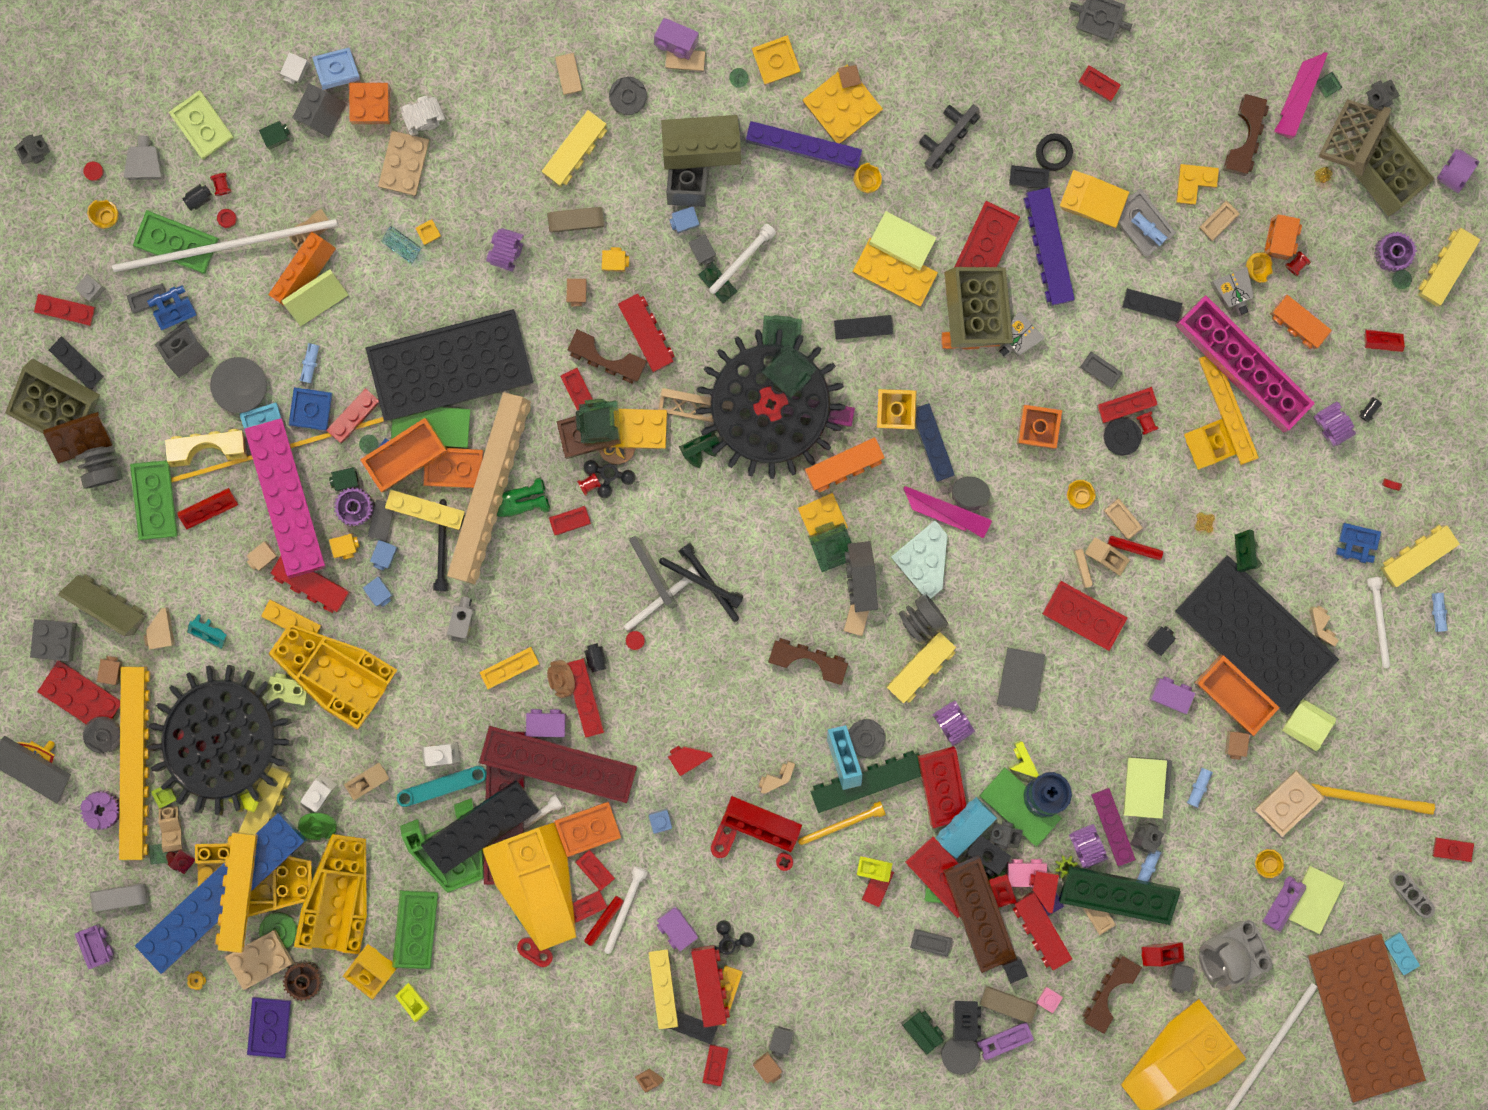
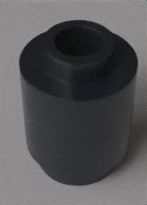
(197, 197)
(595, 657)

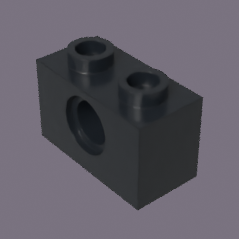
(999, 857)

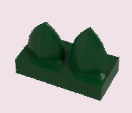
(710, 276)
(693, 448)
(1246, 551)

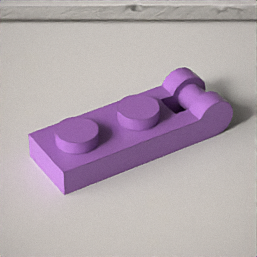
(1284, 904)
(1006, 1040)

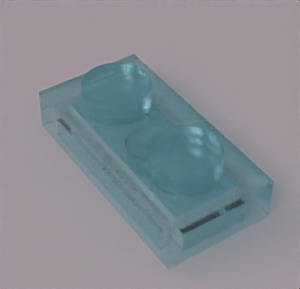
(401, 244)

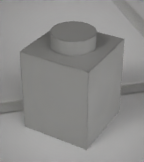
(90, 288)

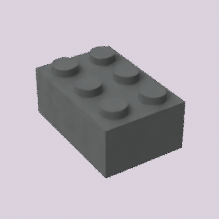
(862, 576)

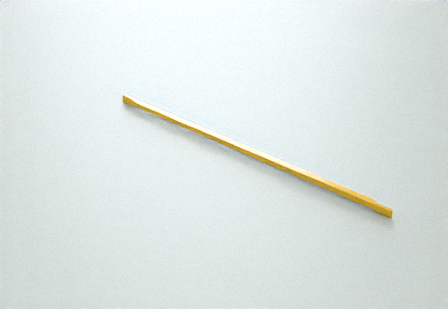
(292, 445)

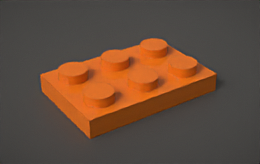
(454, 468)
(587, 829)

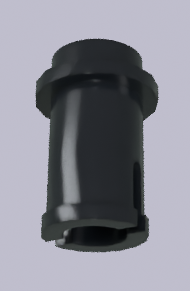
(1370, 409)

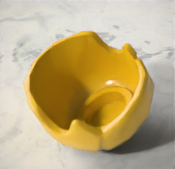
(867, 178)
(103, 214)
(1259, 267)
(1081, 494)
(1269, 863)

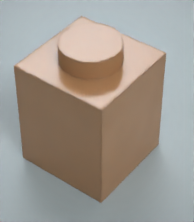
(576, 292)
(109, 670)
(1237, 744)
(768, 1068)

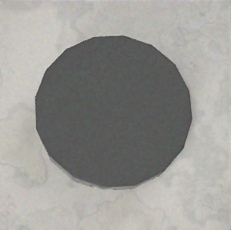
(628, 95)
(971, 493)
(865, 732)
(101, 734)
(960, 1056)

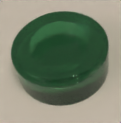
(738, 78)
(1401, 279)
(368, 443)

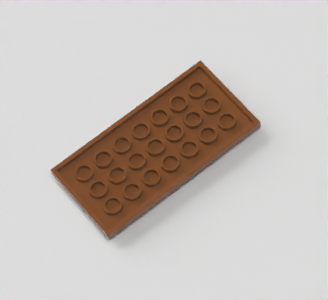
(1366, 1017)

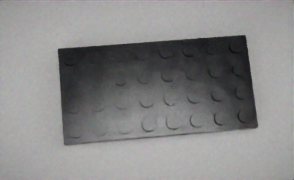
(449, 365)
(1256, 634)

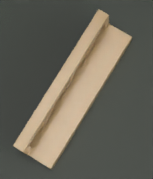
(692, 398)

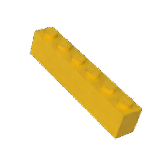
(237, 892)

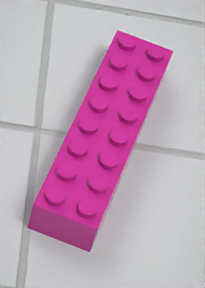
(1244, 364)
(284, 498)

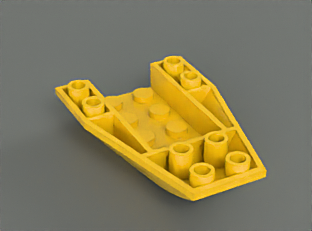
(333, 673)
(535, 883)
(282, 888)
(336, 899)
(1182, 1060)

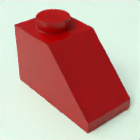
(687, 758)
(1044, 886)
(1162, 954)

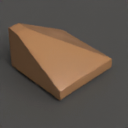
(849, 76)
(649, 1080)

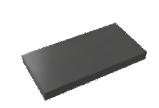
(653, 572)
(32, 770)

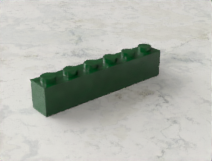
(873, 780)

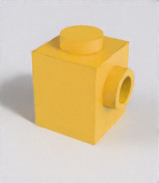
(614, 260)
(344, 546)

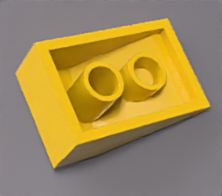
(1094, 199)

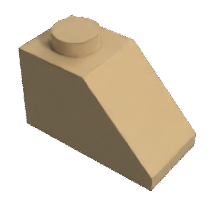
(1107, 556)
(160, 631)
(366, 781)

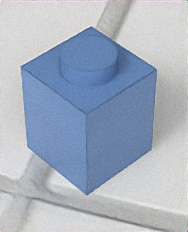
(684, 220)
(383, 555)
(378, 592)
(660, 821)

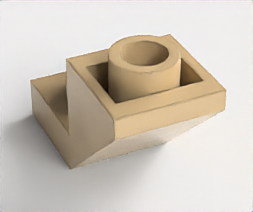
(318, 216)
(1319, 620)
(772, 782)
(171, 828)

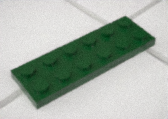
(1119, 895)

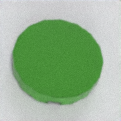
(317, 826)
(283, 924)

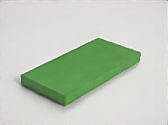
(164, 236)
(449, 423)
(153, 500)
(1007, 798)
(415, 929)

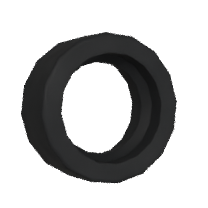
(1068, 155)

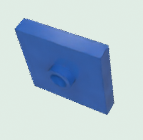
(310, 409)

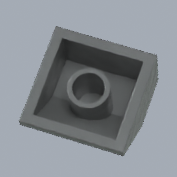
(319, 110)
(182, 349)

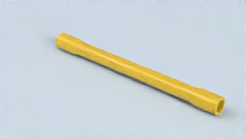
(1417, 806)

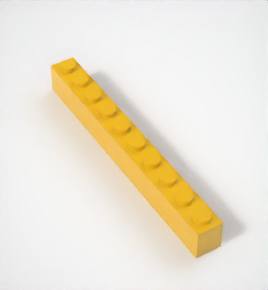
(133, 763)

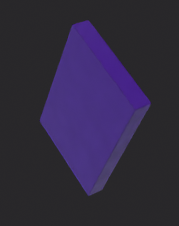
(269, 1027)

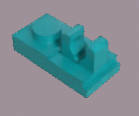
(205, 632)

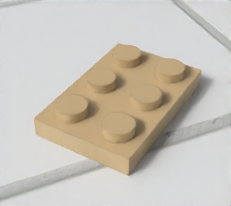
(403, 163)
(1289, 803)
(259, 959)

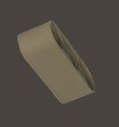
(575, 219)
(1008, 1004)

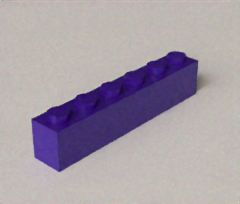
(803, 145)
(1049, 247)

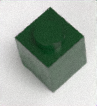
(275, 134)
(344, 479)

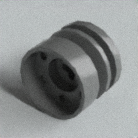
(98, 467)
(923, 619)

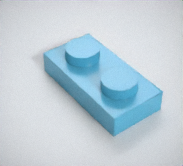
(260, 415)
(1401, 953)

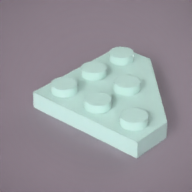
(924, 559)

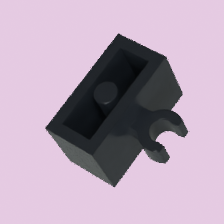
(966, 1021)

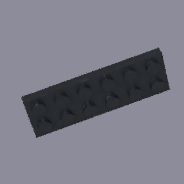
(479, 827)

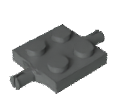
(1100, 18)

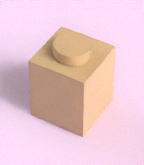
(261, 556)

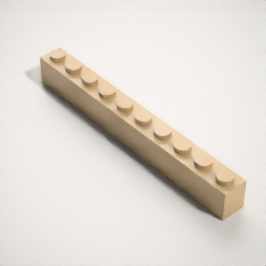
(489, 488)

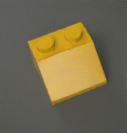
(896, 409)
(1209, 444)
(369, 971)

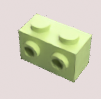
(286, 689)

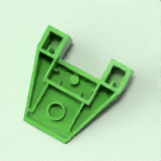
(463, 874)

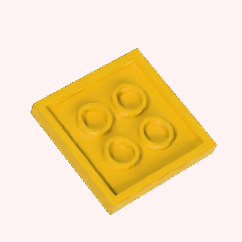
(841, 109)

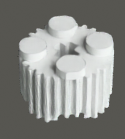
(422, 115)

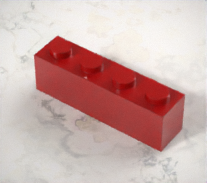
(645, 332)
(315, 586)
(585, 699)
(761, 824)
(1042, 931)
(709, 985)

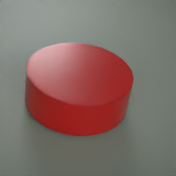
(93, 171)
(226, 218)
(1392, 484)
(635, 640)

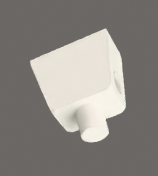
(440, 754)
(318, 793)

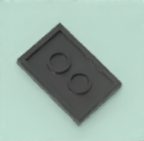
(1021, 679)

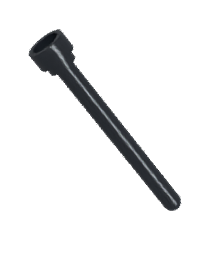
(688, 552)
(441, 583)
(733, 598)

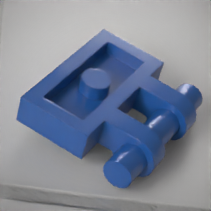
(173, 313)
(1359, 537)

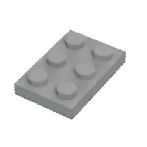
(1141, 203)

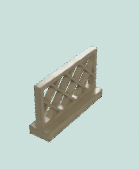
(1371, 138)

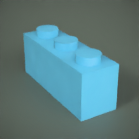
(844, 757)
(966, 827)

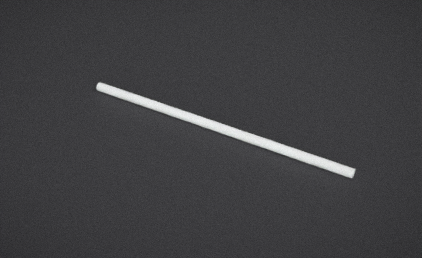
(225, 245)
(1272, 1047)

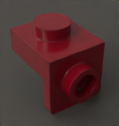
(180, 861)

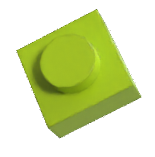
(163, 797)

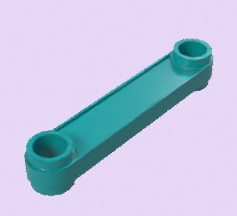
(441, 786)

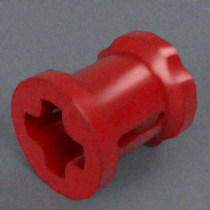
(220, 184)
(1298, 263)
(1147, 422)
(589, 484)
(781, 866)

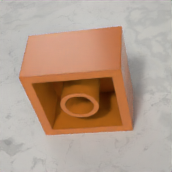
(369, 103)
(1282, 237)
(1039, 426)

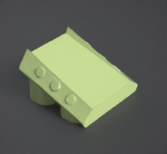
(1309, 724)

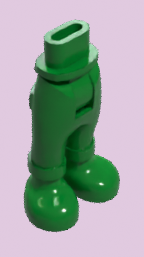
(511, 508)

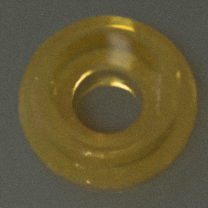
(1323, 175)

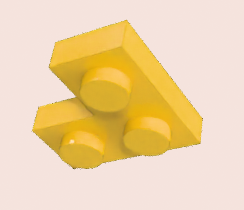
(1190, 178)

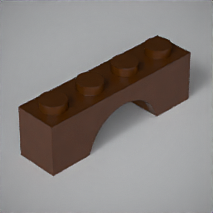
(1252, 112)
(584, 346)
(832, 668)
(1122, 972)

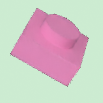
(1049, 999)

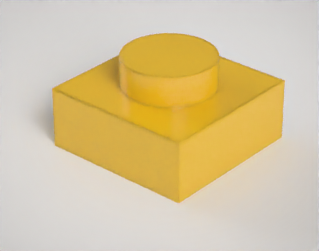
(428, 232)

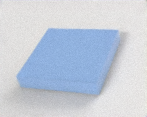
(336, 68)

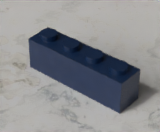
(933, 443)

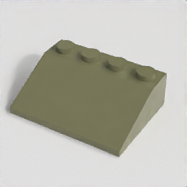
(701, 142)
(1393, 172)
(978, 306)
(48, 398)
(103, 605)

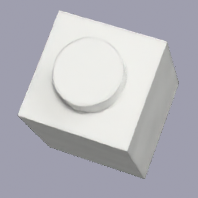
(294, 69)

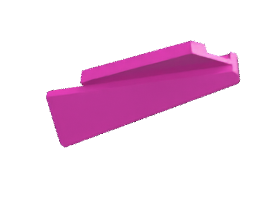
(1299, 96)
(947, 512)

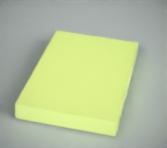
(201, 124)
(902, 240)
(315, 297)
(1145, 787)
(1317, 899)

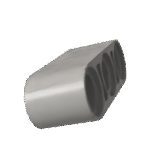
(118, 897)
(1419, 899)

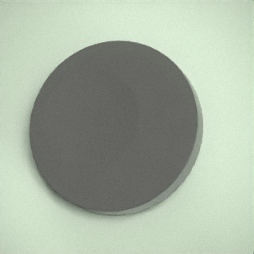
(238, 385)

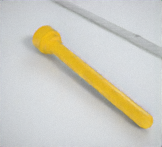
(876, 810)

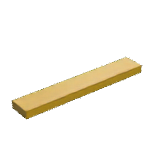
(1229, 412)

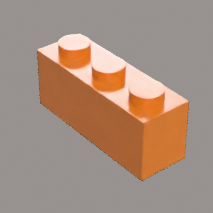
(1300, 322)

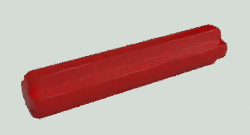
(1135, 548)
(604, 920)

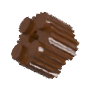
(297, 989)

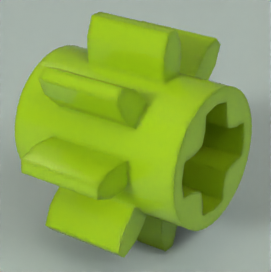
(1061, 864)

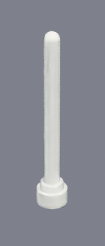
(766, 233)
(1375, 585)
(658, 602)
(553, 804)
(638, 876)

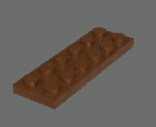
(979, 914)

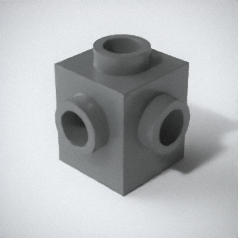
(1382, 94)
(32, 149)
(1006, 835)
(1147, 838)

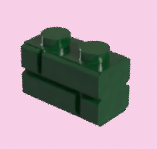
(923, 1031)

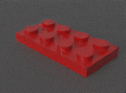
(988, 237)
(1084, 615)
(78, 694)
(942, 785)
(929, 864)

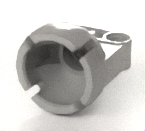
(1235, 956)

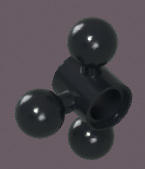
(605, 490)
(723, 928)

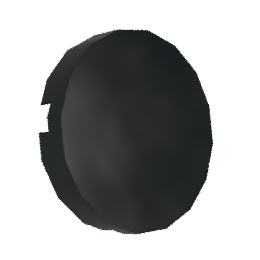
(1118, 432)

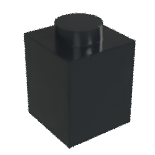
(1160, 640)
(1014, 970)

